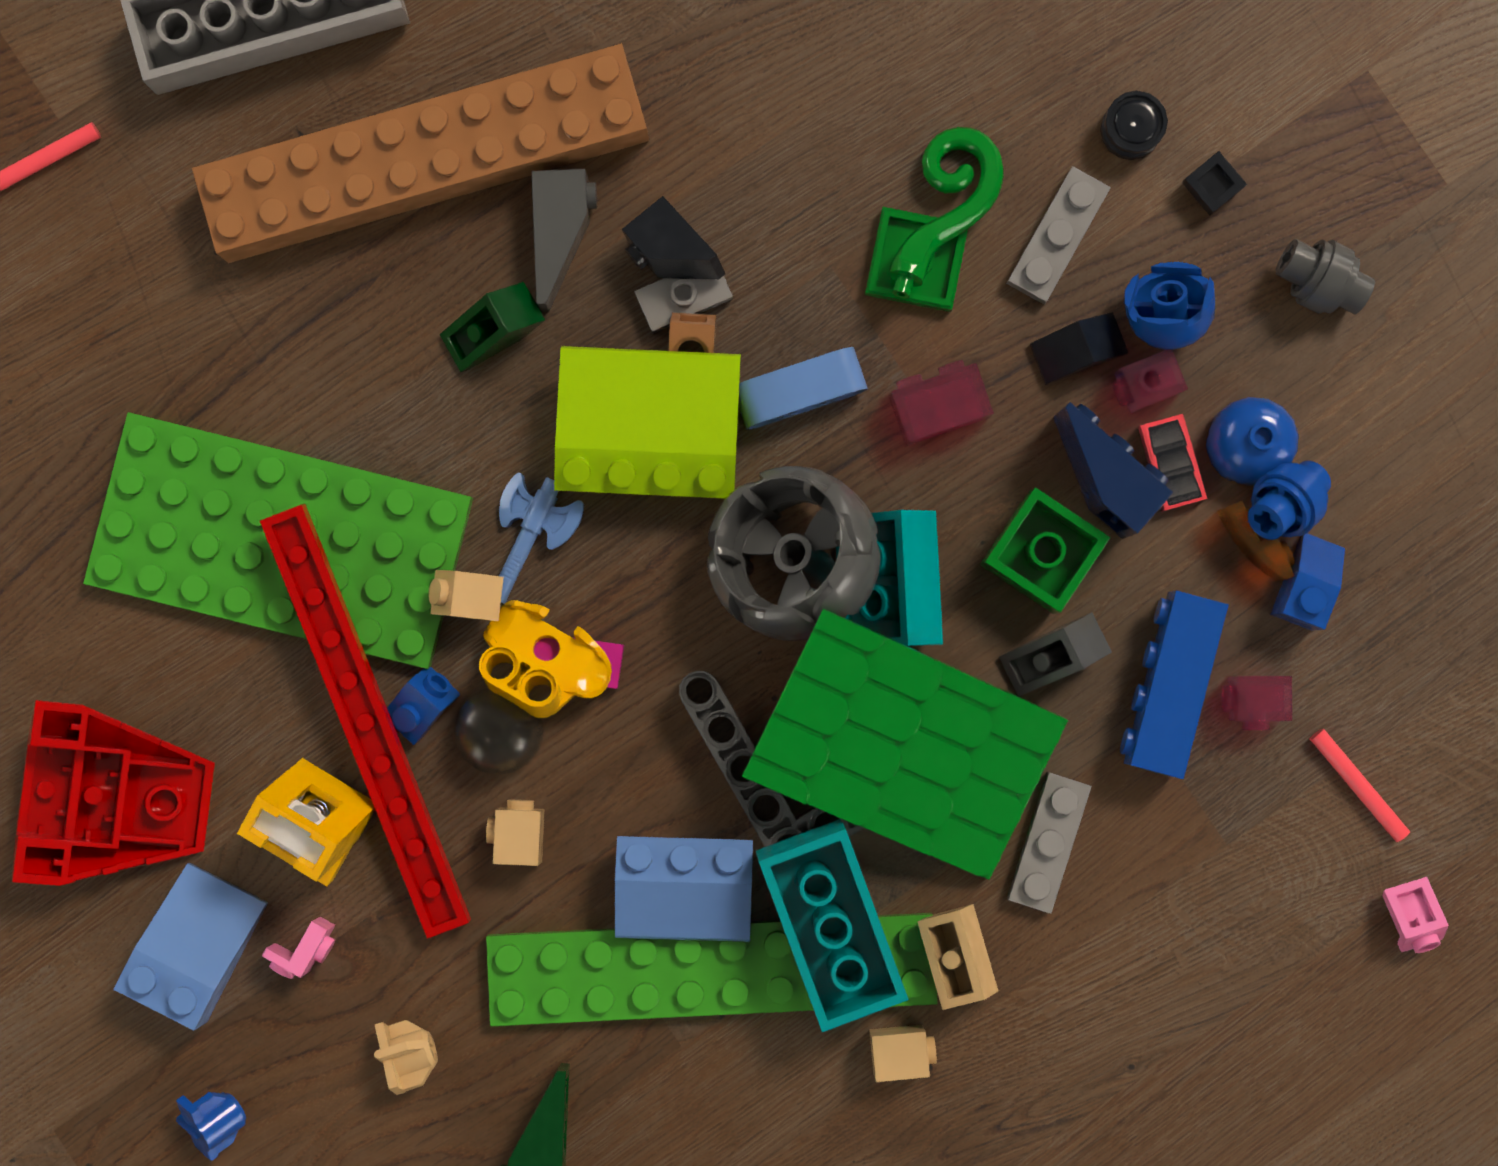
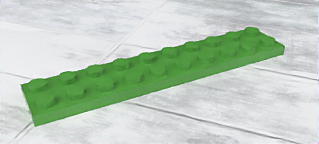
(611, 978)

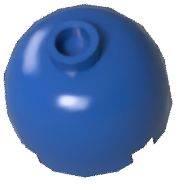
(1170, 305)
(1251, 439)

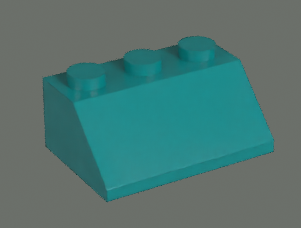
(907, 589)

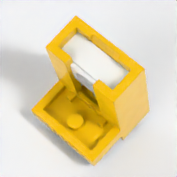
(308, 820)

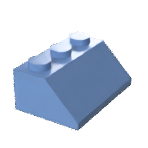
(683, 888)

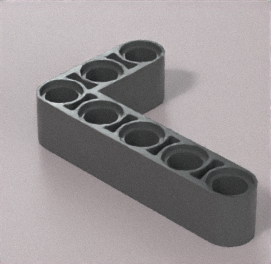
(741, 745)

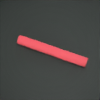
(48, 155)
(1359, 785)

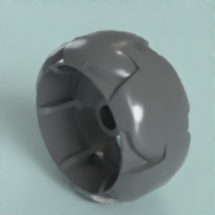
(745, 529)

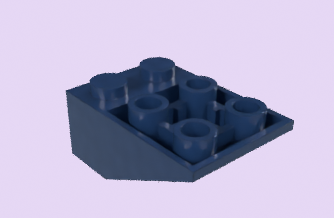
(1109, 476)

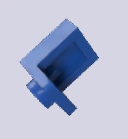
(421, 703)

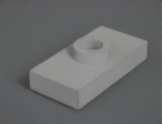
(680, 296)

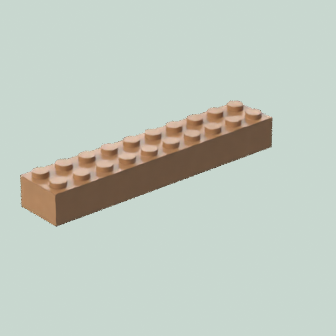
(421, 154)

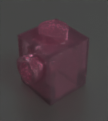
(1149, 381)
(1258, 700)

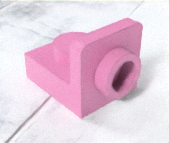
(1416, 915)

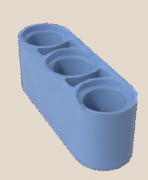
(800, 388)

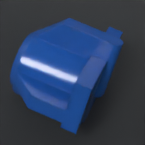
(211, 1121)

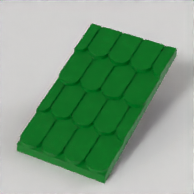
(904, 745)

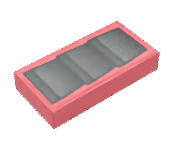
(1171, 451)

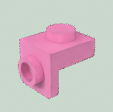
(313, 947)

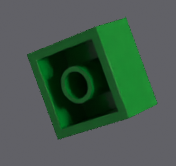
(1045, 551)

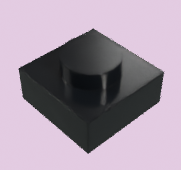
(1214, 183)

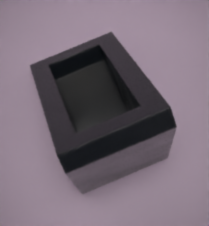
(1078, 347)

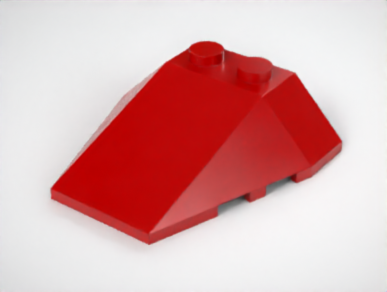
(104, 797)

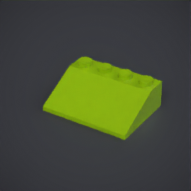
(647, 422)

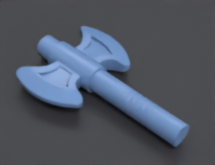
(537, 514)

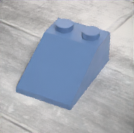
(191, 947)

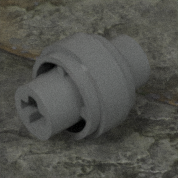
(1325, 276)

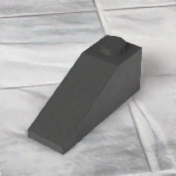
(560, 220)

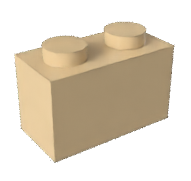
(957, 957)

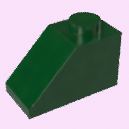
(492, 325)

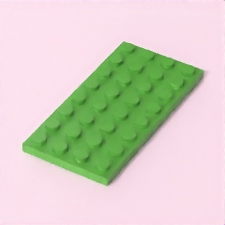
(190, 535)

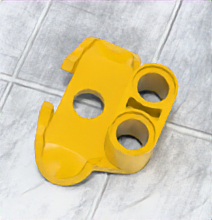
(577, 670)

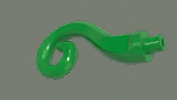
(918, 249)

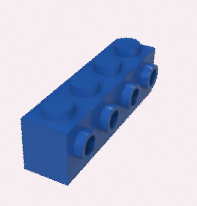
(1174, 683)

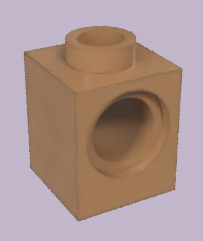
(692, 327)

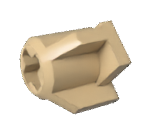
(406, 1054)

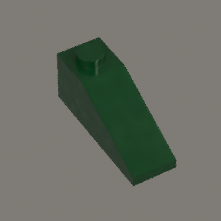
(546, 1133)

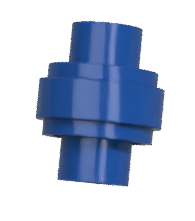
(1289, 500)

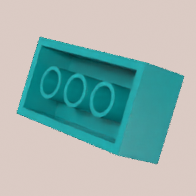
(831, 925)

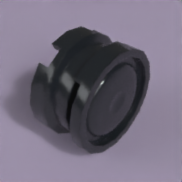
(1134, 125)

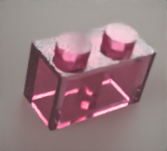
(940, 403)

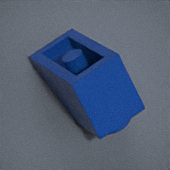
(1316, 584)

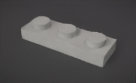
(1058, 235)
(1049, 842)

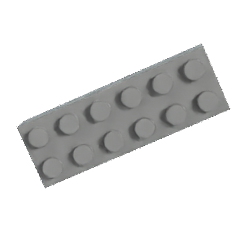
(208, 39)

